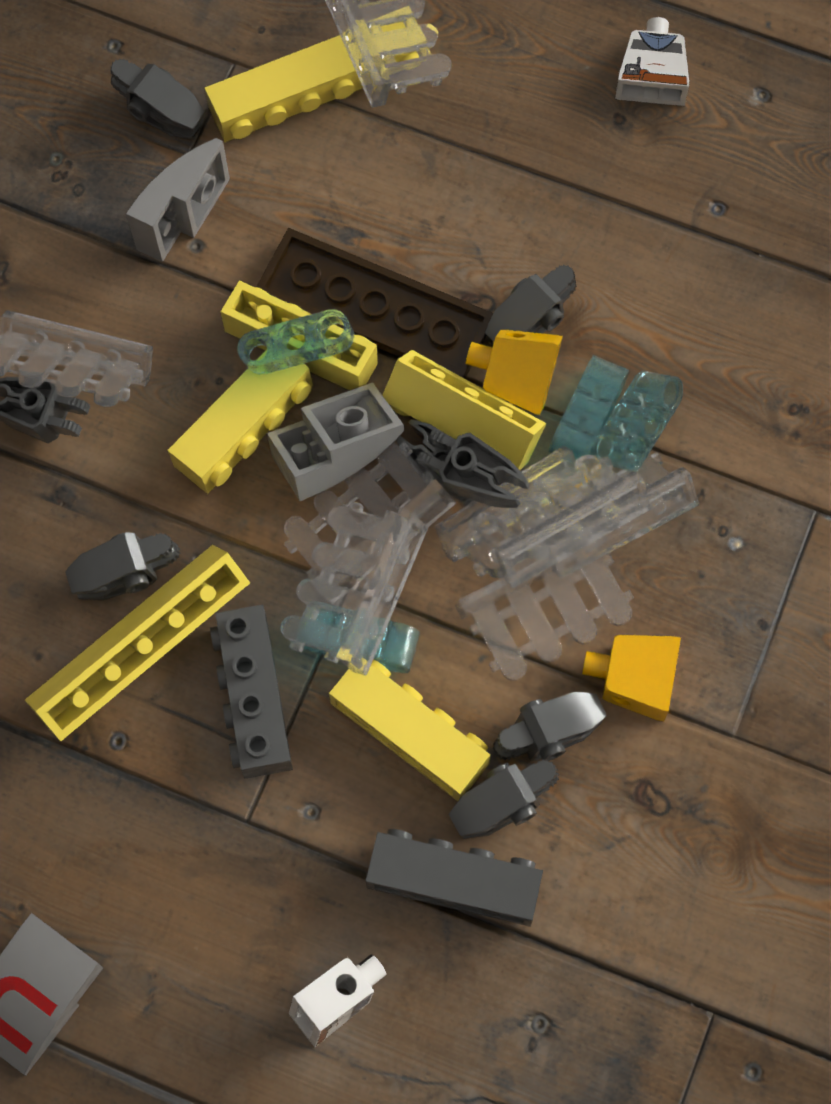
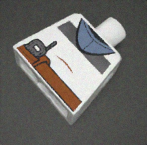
(654, 66)
(323, 1009)

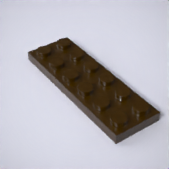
(377, 301)

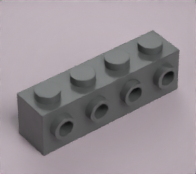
(253, 692)
(454, 878)

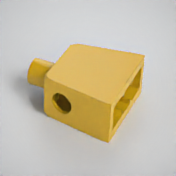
(518, 366)
(637, 672)

